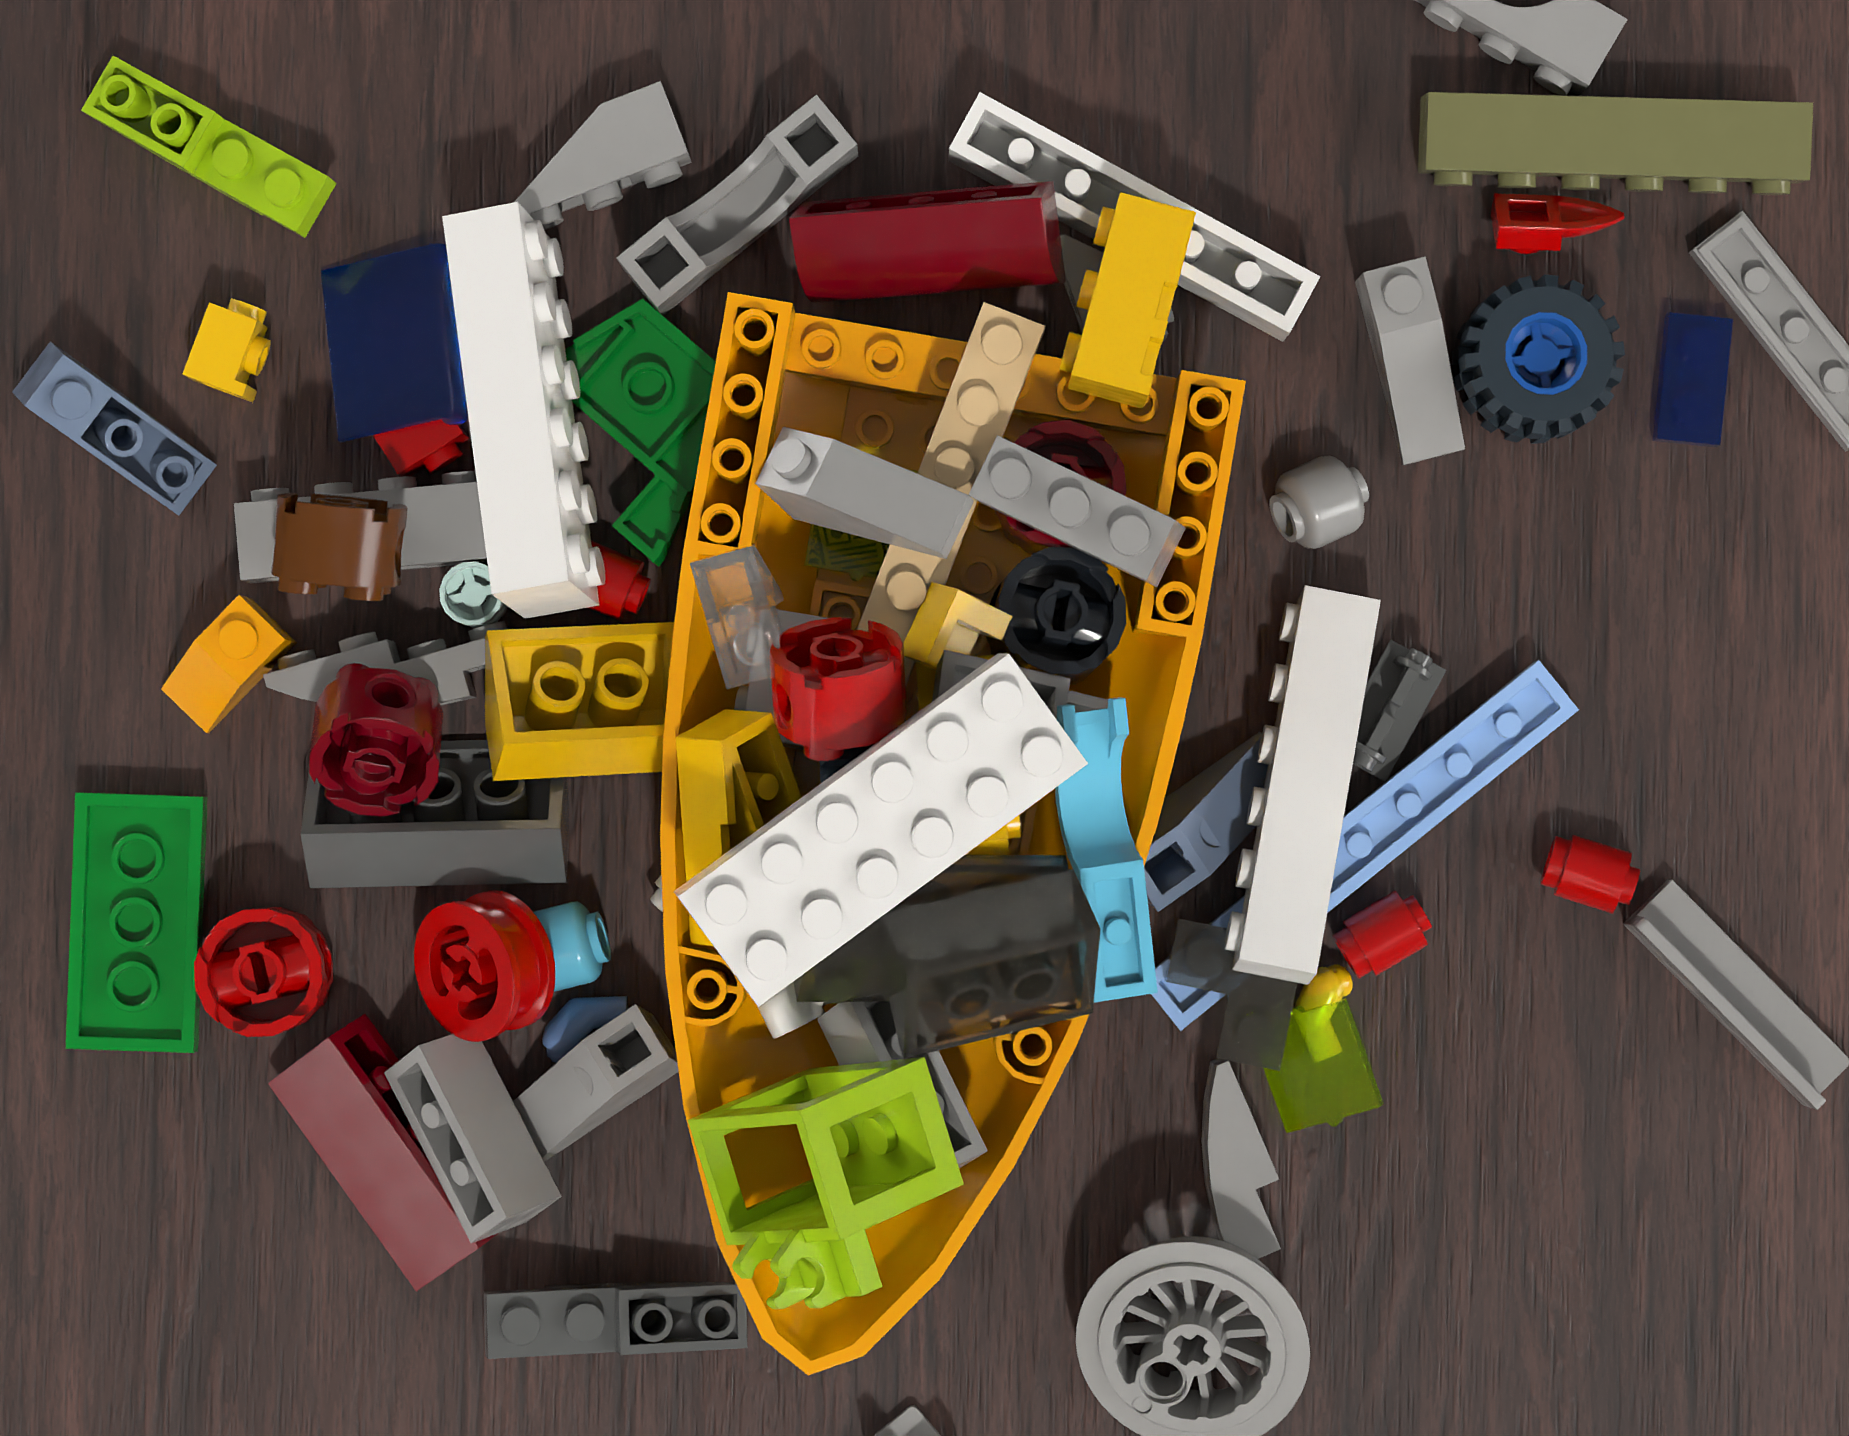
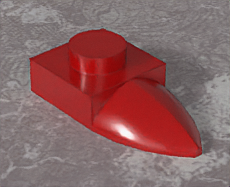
(1541, 221)

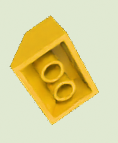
(576, 700)

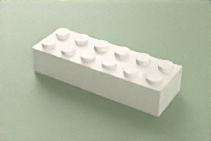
(523, 411)
(880, 827)

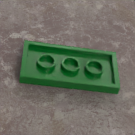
(136, 922)

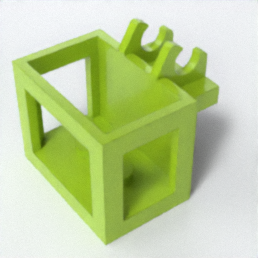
(872, 1154)

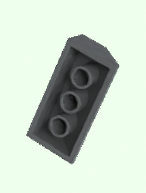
(458, 836)

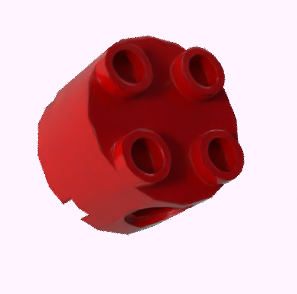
(837, 685)
(263, 971)

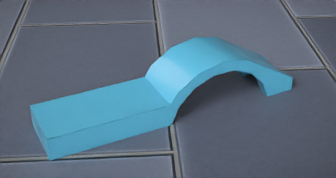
(1104, 851)

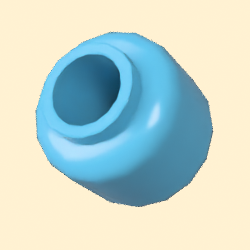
(577, 943)

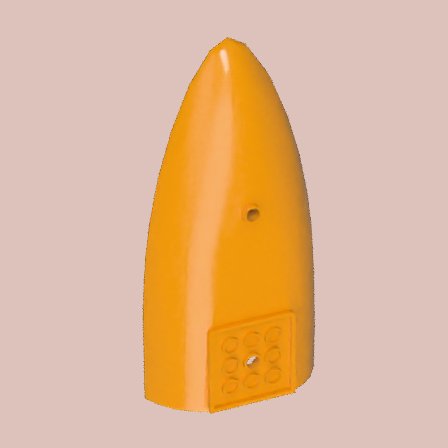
(885, 398)

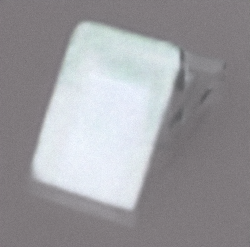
(740, 612)

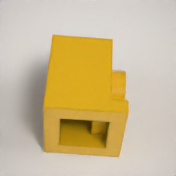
(229, 348)

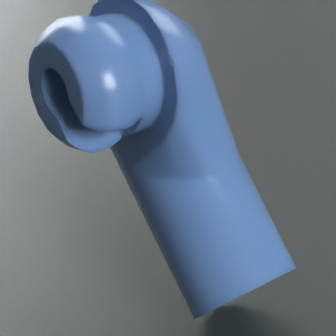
(577, 1020)

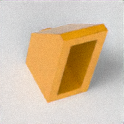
(226, 662)

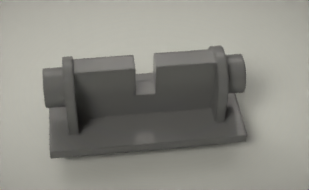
(1393, 706)

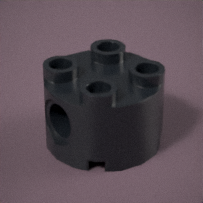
(1061, 612)

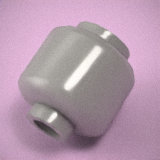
(1319, 502)

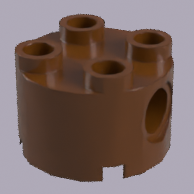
(338, 544)

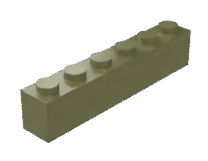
(1615, 139)

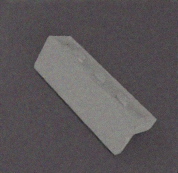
(1738, 993)

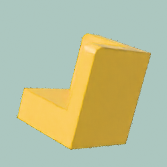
(951, 623)

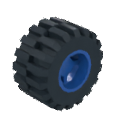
(1537, 359)

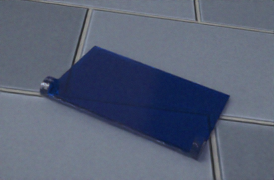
(393, 343)

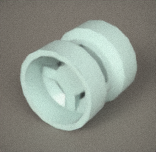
(465, 591)

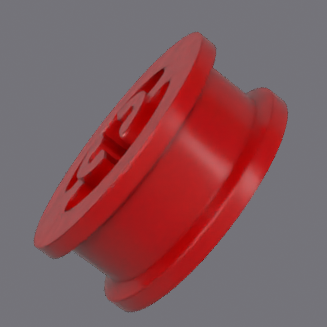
(484, 965)

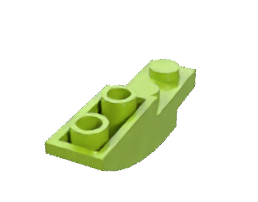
(208, 147)

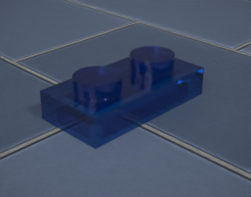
(1692, 379)

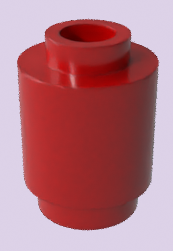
(623, 585)
(1590, 873)
(1383, 934)

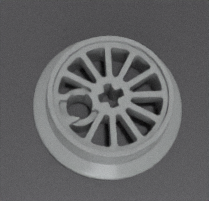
(1195, 1338)

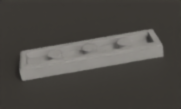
(1781, 318)

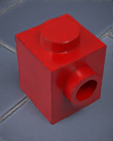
(422, 446)

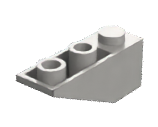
(613, 149)
(597, 1080)

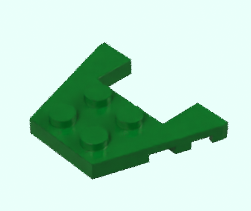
(653, 398)

